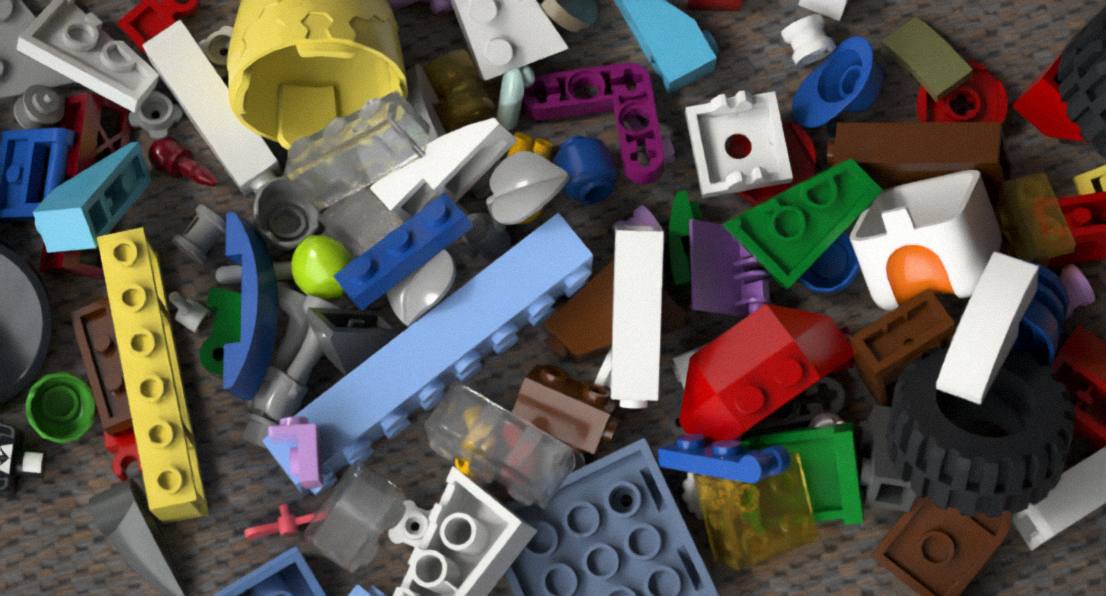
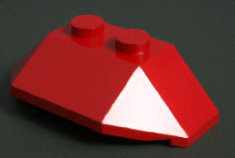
(758, 369)

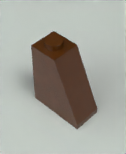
(585, 322)

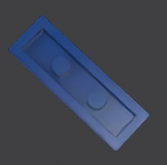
(403, 251)

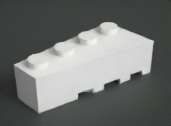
(466, 543)

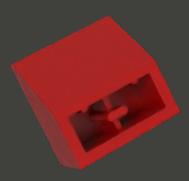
(1083, 372)

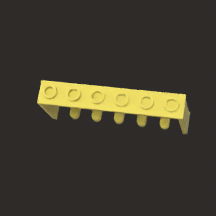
(152, 377)

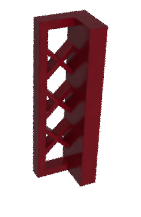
(83, 117)

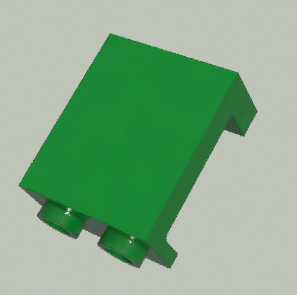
(828, 466)

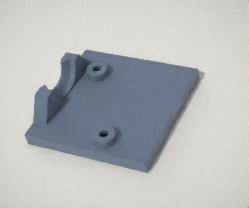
(600, 547)

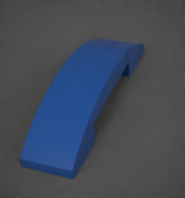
(248, 360)

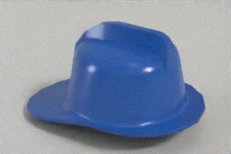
(842, 83)

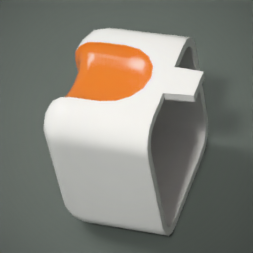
(926, 237)

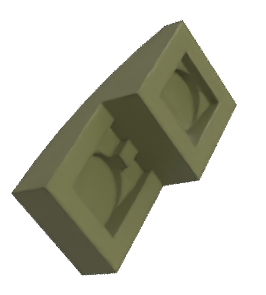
(927, 57)

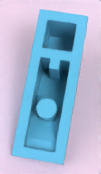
(670, 41)
(92, 201)

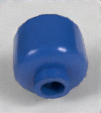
(590, 169)

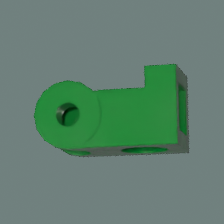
(224, 331)

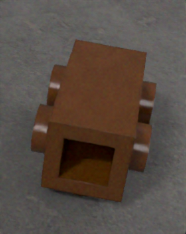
(568, 409)

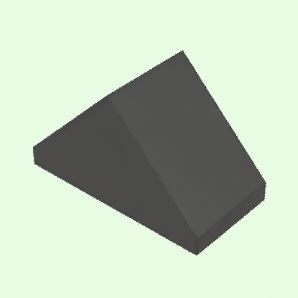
(350, 334)

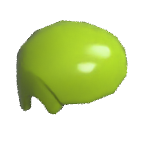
(316, 263)

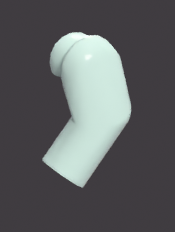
(512, 95)

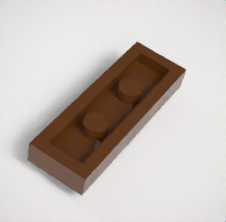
(103, 365)

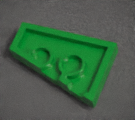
(803, 221)

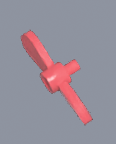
(285, 524)

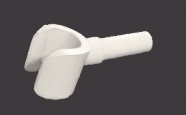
(189, 312)

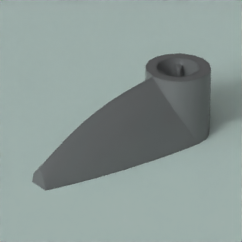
(133, 529)

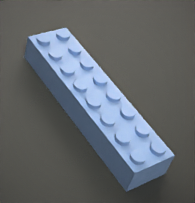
(443, 348)

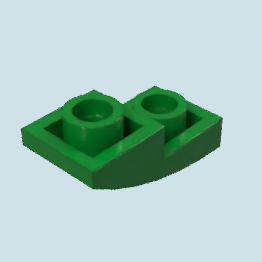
(678, 236)

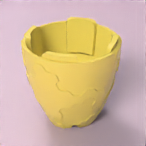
(310, 63)

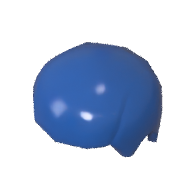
(833, 269)

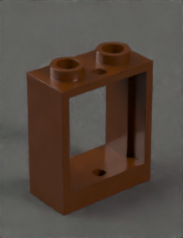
(882, 346)

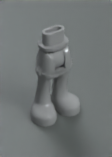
(288, 369)

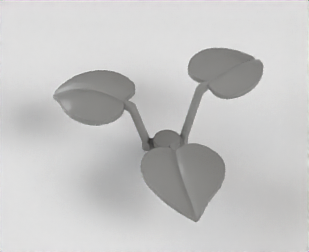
(520, 189)

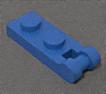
(723, 459)

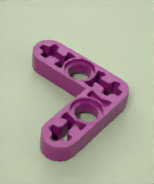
(621, 102)

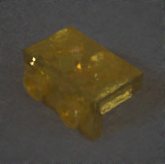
(1032, 220)

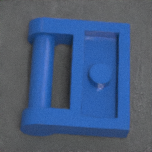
(22, 169)

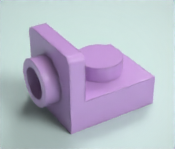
(307, 457)

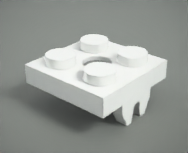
(746, 115)

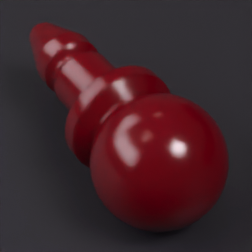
(170, 157)

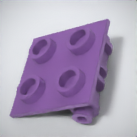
(724, 273)

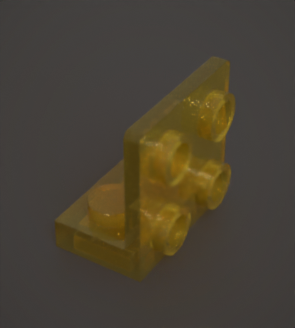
(756, 519)

